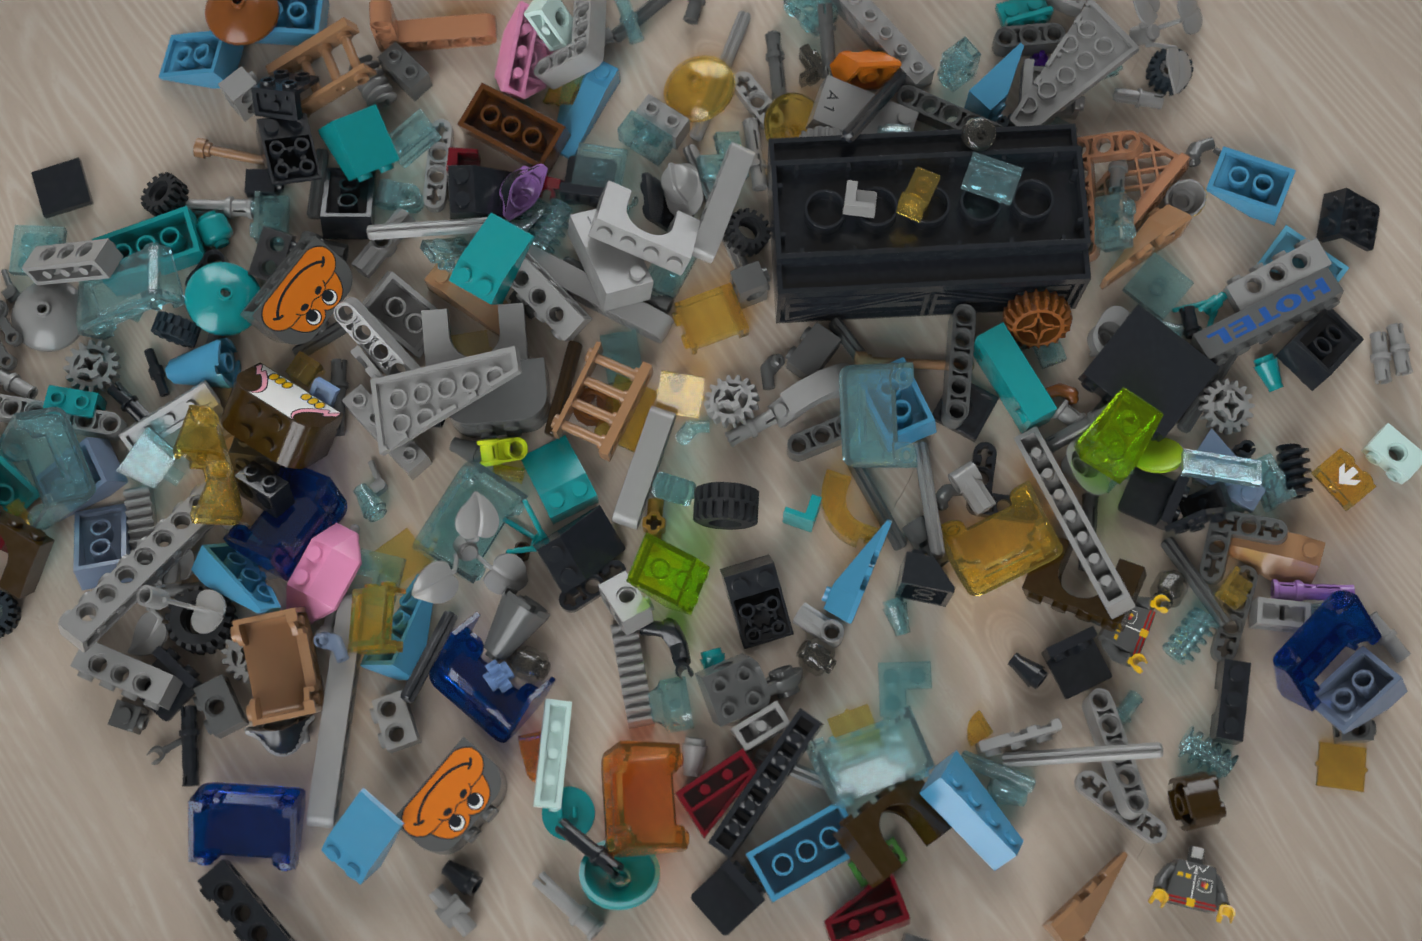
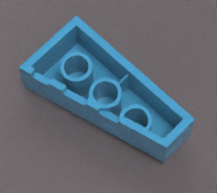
(971, 811)

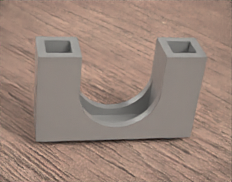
(615, 228)
(438, 340)

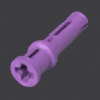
(1298, 591)

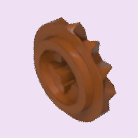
(589, 396)

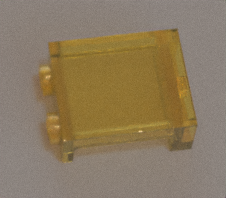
(710, 318)
(373, 618)

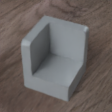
(859, 202)

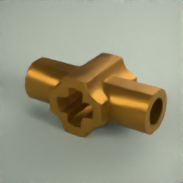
(654, 513)

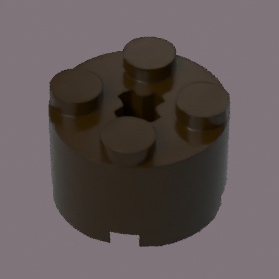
(1196, 800)

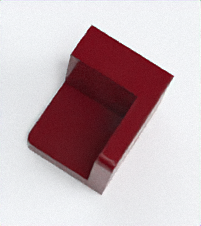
(463, 156)

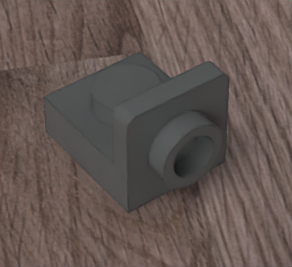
(129, 717)

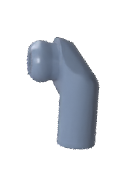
(334, 643)

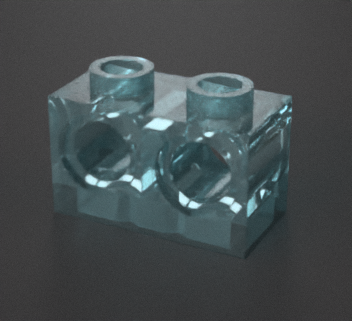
(958, 64)

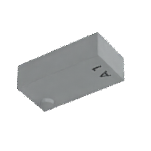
(840, 102)
(613, 273)

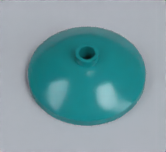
(212, 310)
(639, 877)

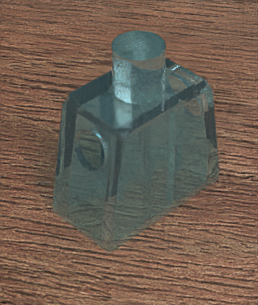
(151, 461)

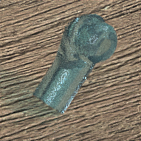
(690, 429)

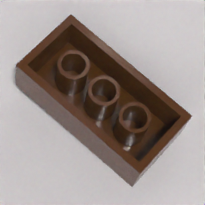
(513, 128)

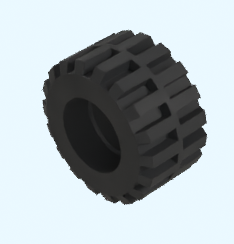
(726, 505)
(180, 630)

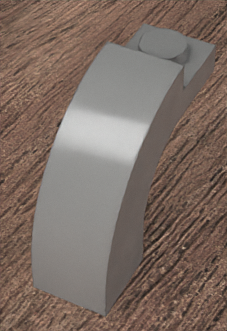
(806, 394)

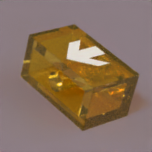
(1344, 479)

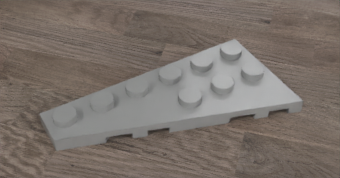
(1079, 62)
(425, 396)

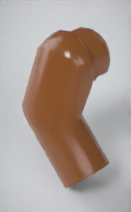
(1065, 391)

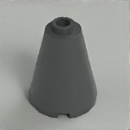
(513, 624)

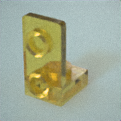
(918, 194)

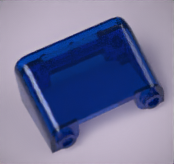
(282, 541)
(1333, 626)
(246, 823)

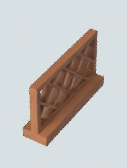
(1155, 191)

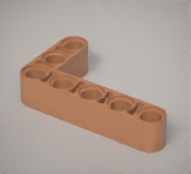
(429, 32)
(1093, 156)

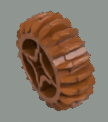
(1038, 318)

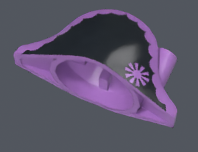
(522, 189)

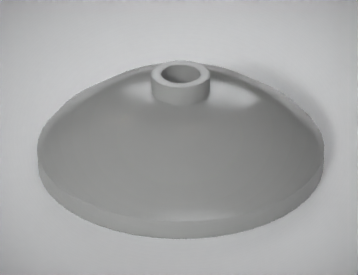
(53, 328)

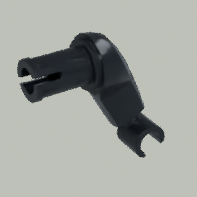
(676, 641)

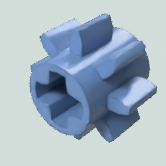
(498, 676)

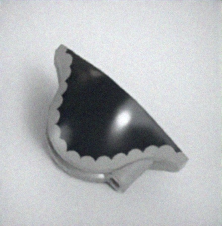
(282, 736)

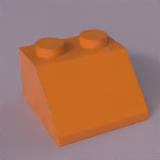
(865, 68)

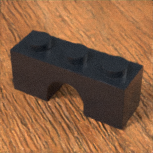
(1230, 715)

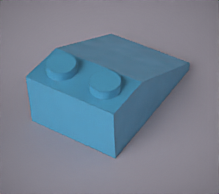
(199, 59)
(990, 93)
(1250, 184)
(913, 413)
(362, 837)

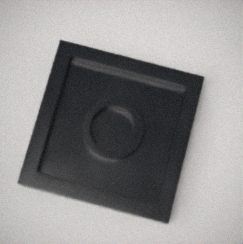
(62, 188)
(980, 408)

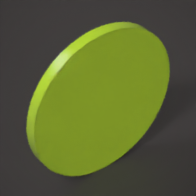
(1161, 456)

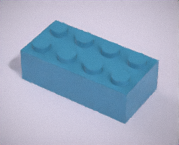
(298, 21)
(799, 853)

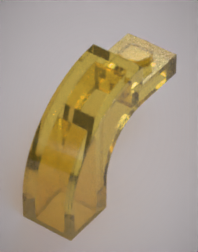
(837, 514)

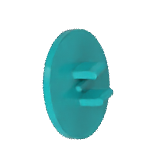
(575, 807)

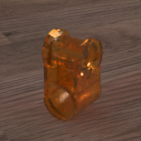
(529, 749)

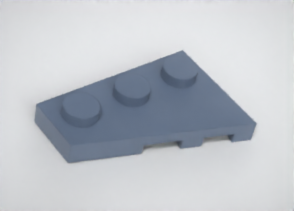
(1243, 496)

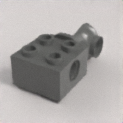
(740, 688)

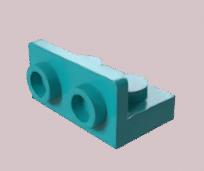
(1023, 12)
(74, 401)

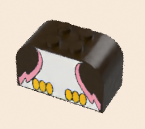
(279, 418)

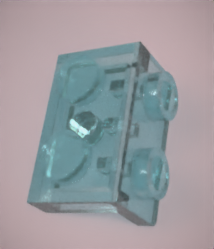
(271, 212)

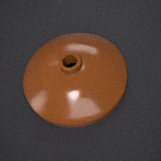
(241, 22)

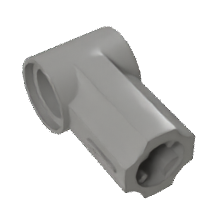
(969, 482)
(817, 623)

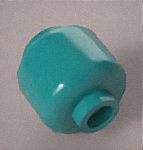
(214, 230)

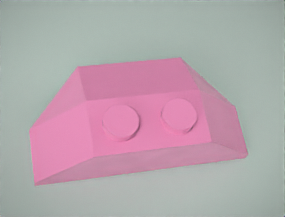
(518, 56)
(325, 572)

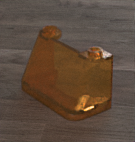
(641, 799)

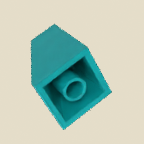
(360, 143)

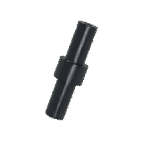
(156, 372)

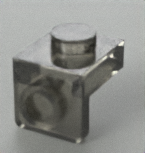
(812, 63)

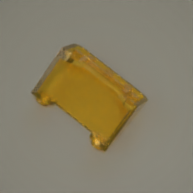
(205, 447)
(1002, 544)

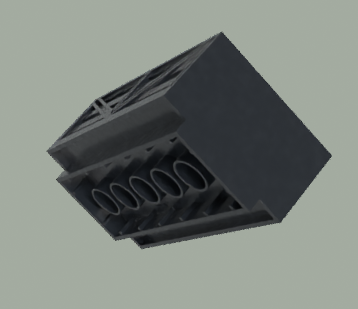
(960, 250)

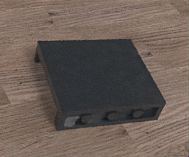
(1152, 365)

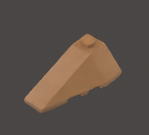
(1156, 233)
(469, 304)
(1290, 561)
(1079, 912)

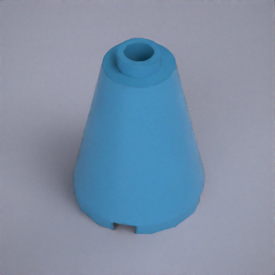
(209, 362)

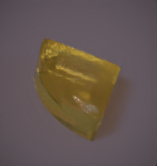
(977, 729)

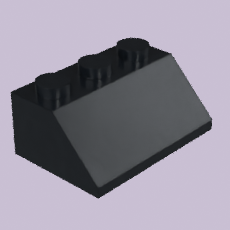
(923, 580)

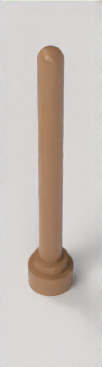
(204, 148)
(863, 357)

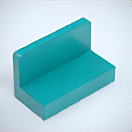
(803, 520)

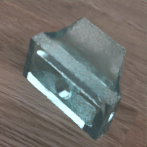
(671, 705)

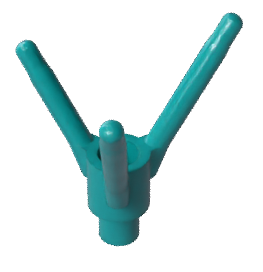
(1209, 306)
(540, 535)

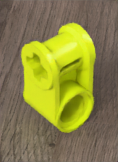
(497, 450)

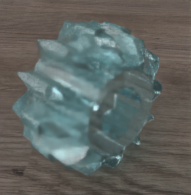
(673, 488)

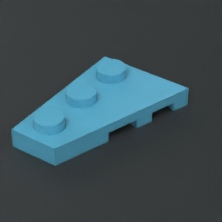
(1286, 241)

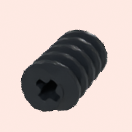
(1292, 466)

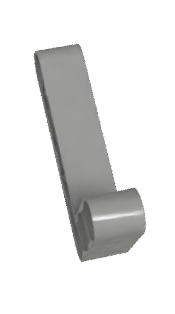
(583, 53)

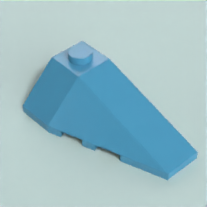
(589, 103)
(235, 577)
(850, 586)
(412, 628)

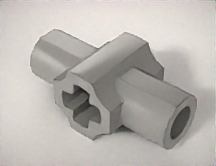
(452, 910)

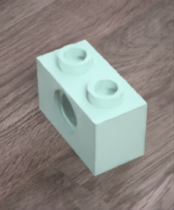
(551, 22)
(1392, 440)

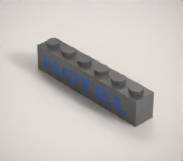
(1269, 316)

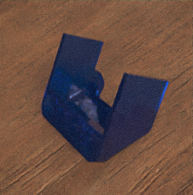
(460, 679)

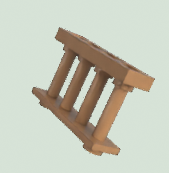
(322, 45)
(617, 421)

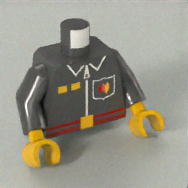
(1127, 645)
(1192, 886)

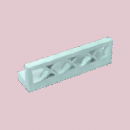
(552, 754)

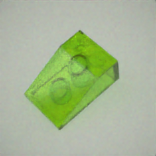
(1119, 435)
(668, 574)

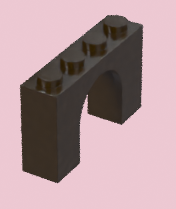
(27, 554)
(1046, 586)
(863, 838)

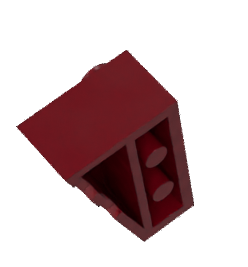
(715, 790)
(869, 914)

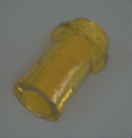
(509, 473)
(17, 508)

